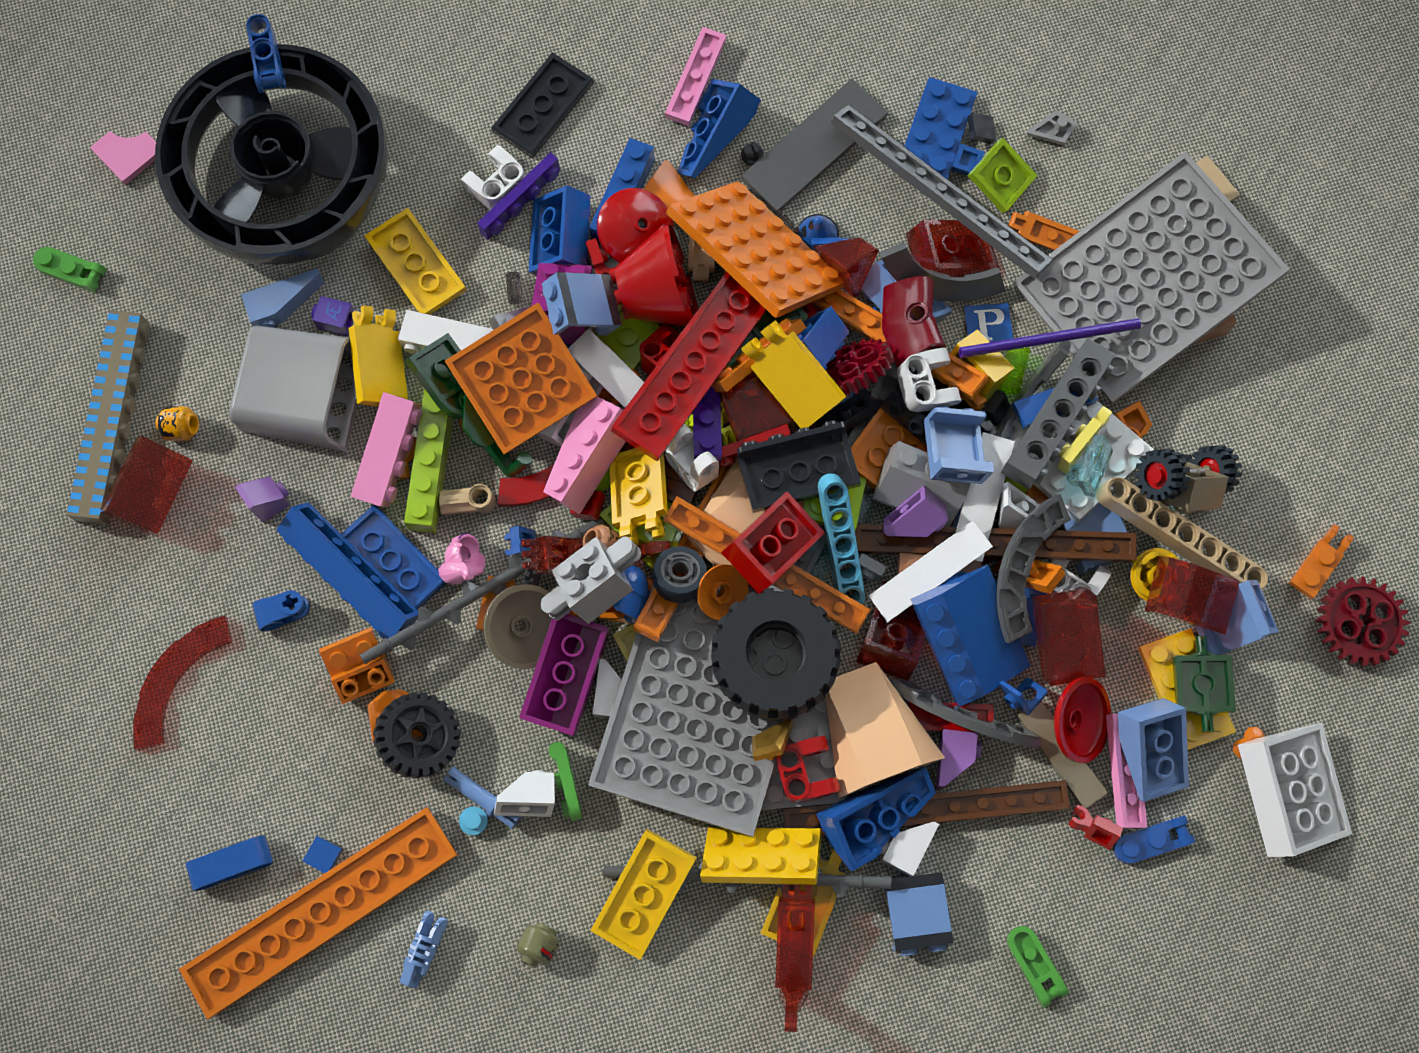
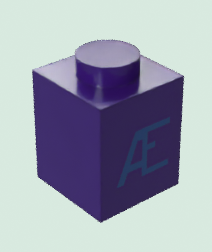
(333, 316)

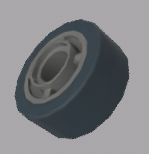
(678, 560)

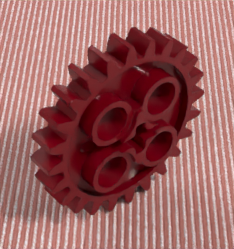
(860, 364)
(1387, 630)

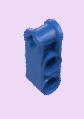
(268, 69)

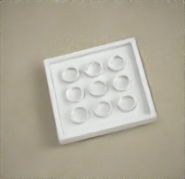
(1126, 453)

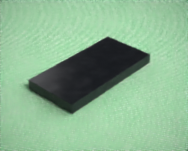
(542, 105)

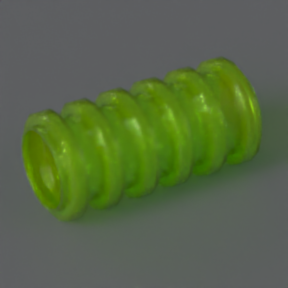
(1018, 359)

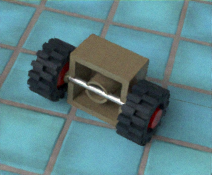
(1191, 484)

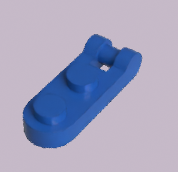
(1152, 841)

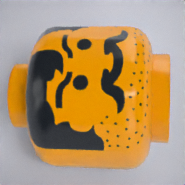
(177, 423)

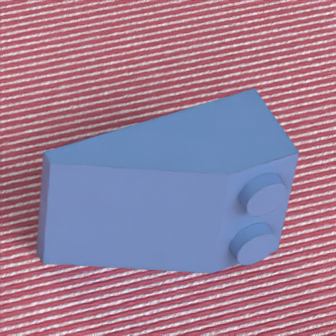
(1155, 747)

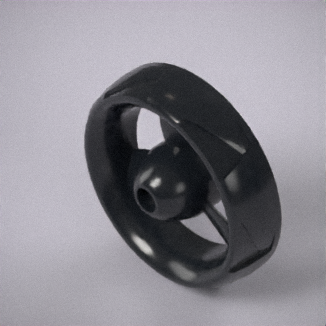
(273, 157)

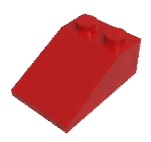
(773, 542)

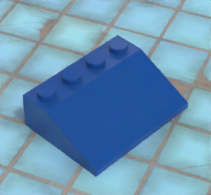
(967, 635)

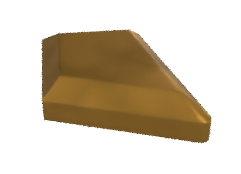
(771, 741)

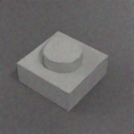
(871, 569)

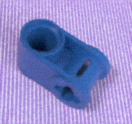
(275, 610)

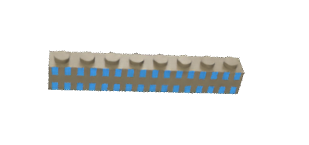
(108, 415)

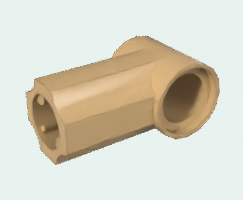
(464, 500)

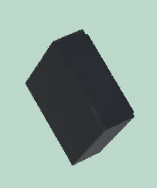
(981, 128)
(997, 407)

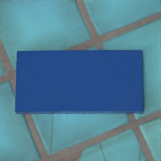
(394, 556)

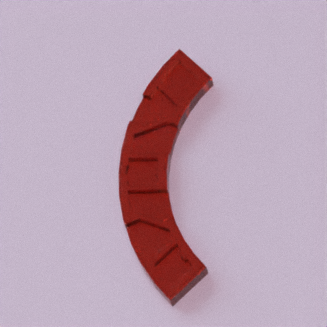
(166, 673)

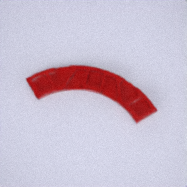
(523, 490)

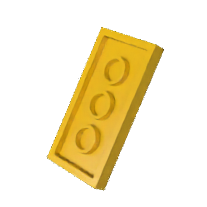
(415, 262)
(1159, 665)
(765, 858)
(643, 894)

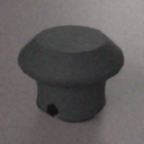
(752, 153)

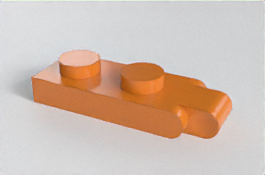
(1041, 230)
(1042, 576)

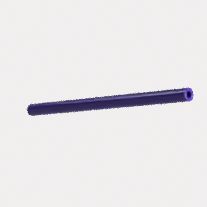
(1048, 338)

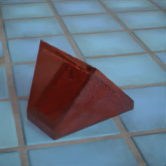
(851, 260)

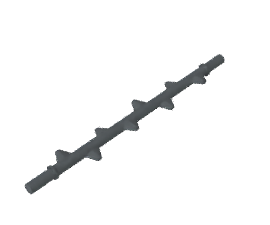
(470, 594)
(839, 883)

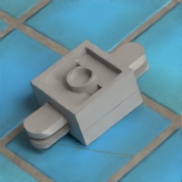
(591, 580)

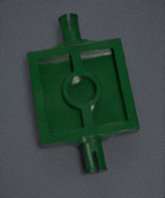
(1204, 683)

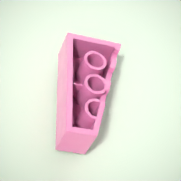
(585, 454)

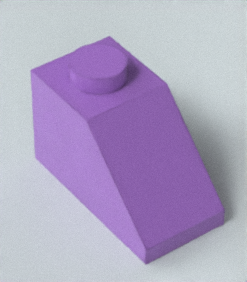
(264, 497)
(917, 516)
(959, 751)

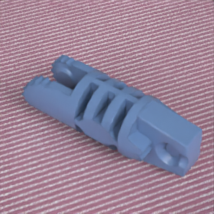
(422, 949)

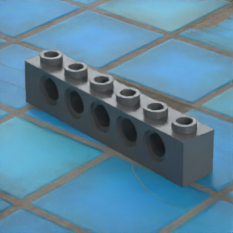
(1089, 358)

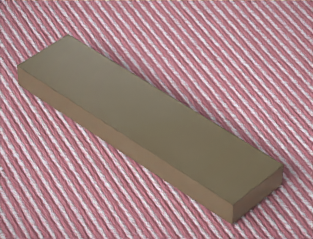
(1078, 776)

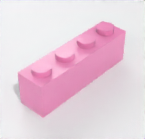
(386, 450)

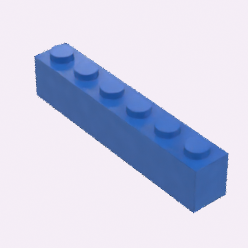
(347, 571)

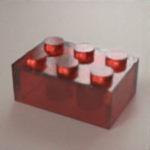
(146, 485)
(1068, 636)

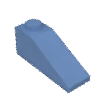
(278, 300)

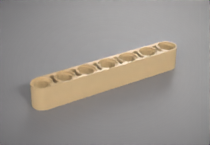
(1169, 530)

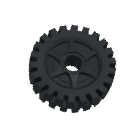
(398, 747)

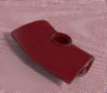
(902, 307)

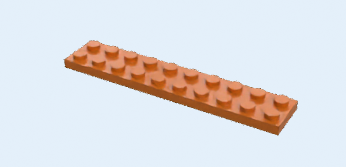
(317, 913)

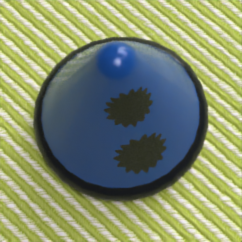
(817, 227)

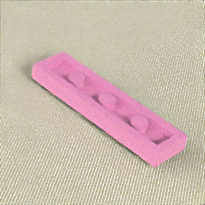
(695, 76)
(1129, 810)

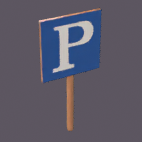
(990, 320)

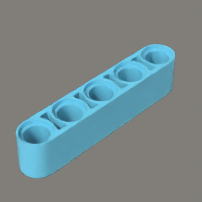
(840, 529)

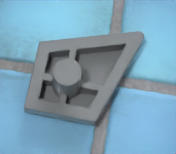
(1053, 128)

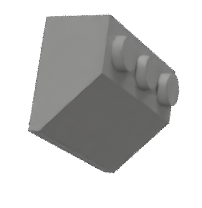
(906, 472)

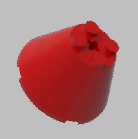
(654, 281)

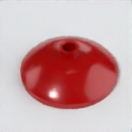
(619, 219)
(1081, 720)

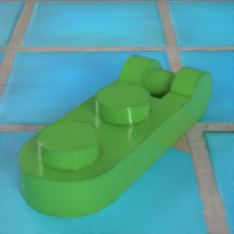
(68, 268)
(565, 781)
(1035, 964)

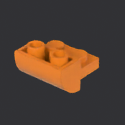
(349, 673)

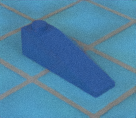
(724, 113)
(869, 819)

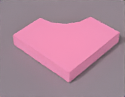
(125, 155)

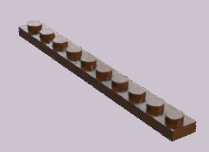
(1058, 546)
(964, 805)

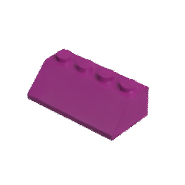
(565, 674)

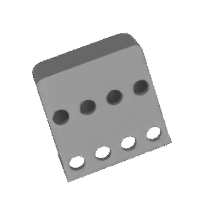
(291, 386)

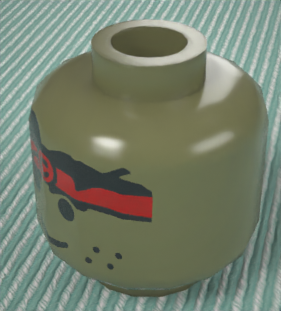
(537, 945)

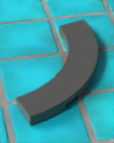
(946, 288)
(1040, 375)
(1018, 562)
(997, 729)

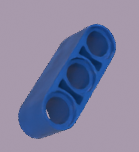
(229, 863)

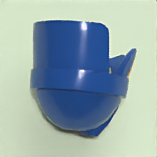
(634, 602)

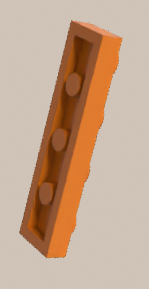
(732, 375)

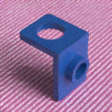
(1015, 698)

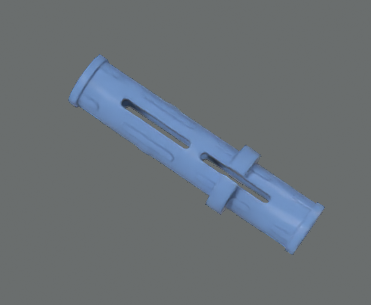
(478, 795)

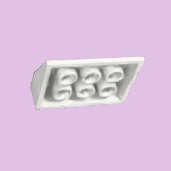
(1295, 790)

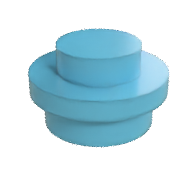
(473, 821)

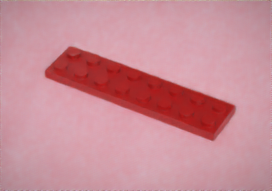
(689, 368)

